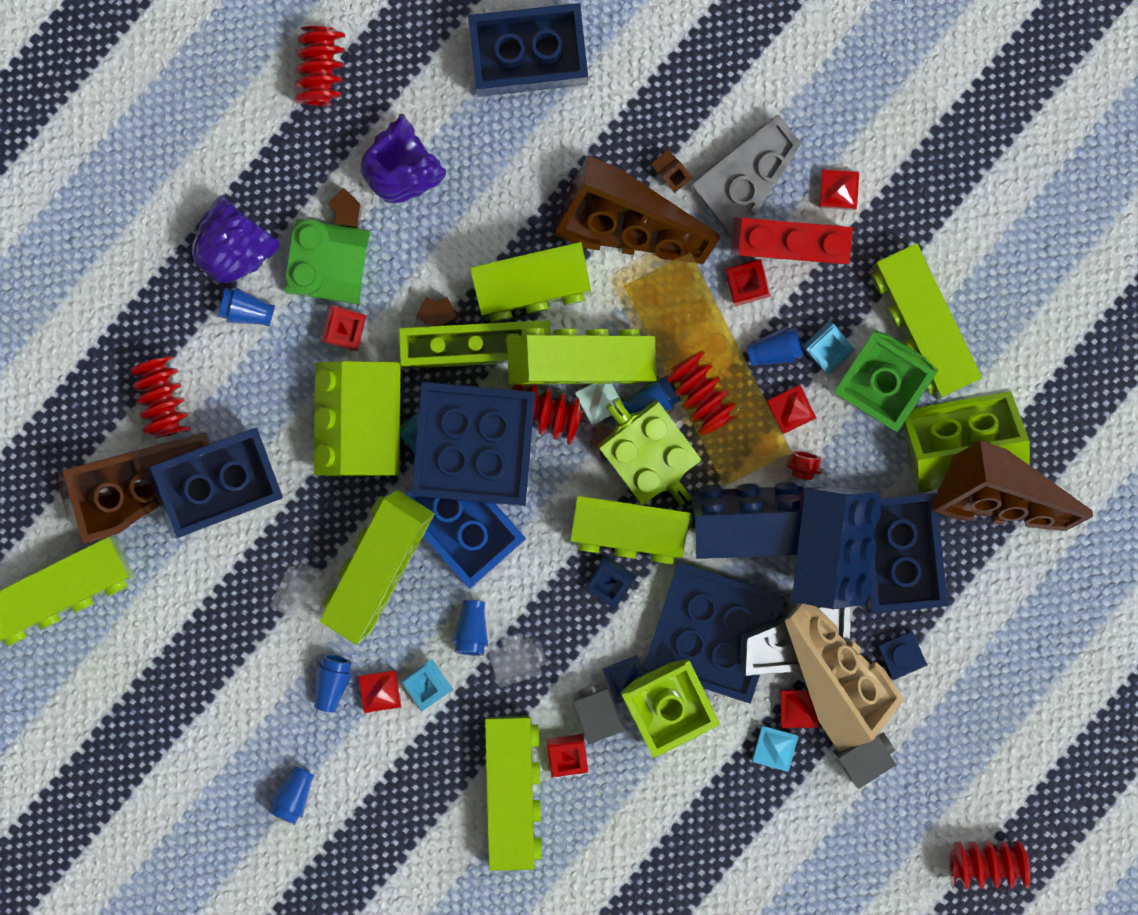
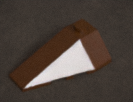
(623, 213)
(1004, 487)
(116, 491)

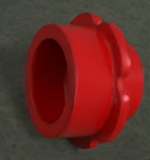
(804, 465)

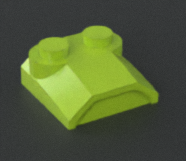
(669, 706)

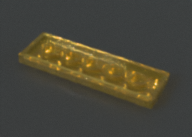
(685, 320)

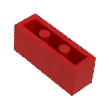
(791, 240)

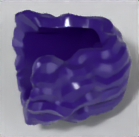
(399, 164)
(230, 243)

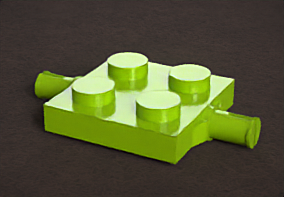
(648, 452)

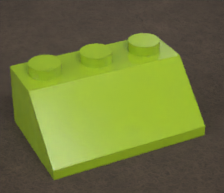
(531, 282)
(357, 418)
(948, 428)
(629, 529)

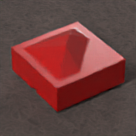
(839, 189)
(748, 282)
(342, 328)
(791, 409)
(380, 691)
(797, 710)
(567, 755)

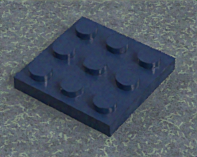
(473, 444)
(705, 624)

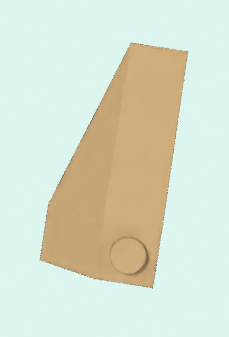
(845, 689)

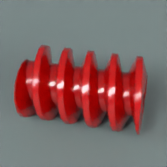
(318, 66)
(701, 394)
(159, 398)
(554, 413)
(989, 864)

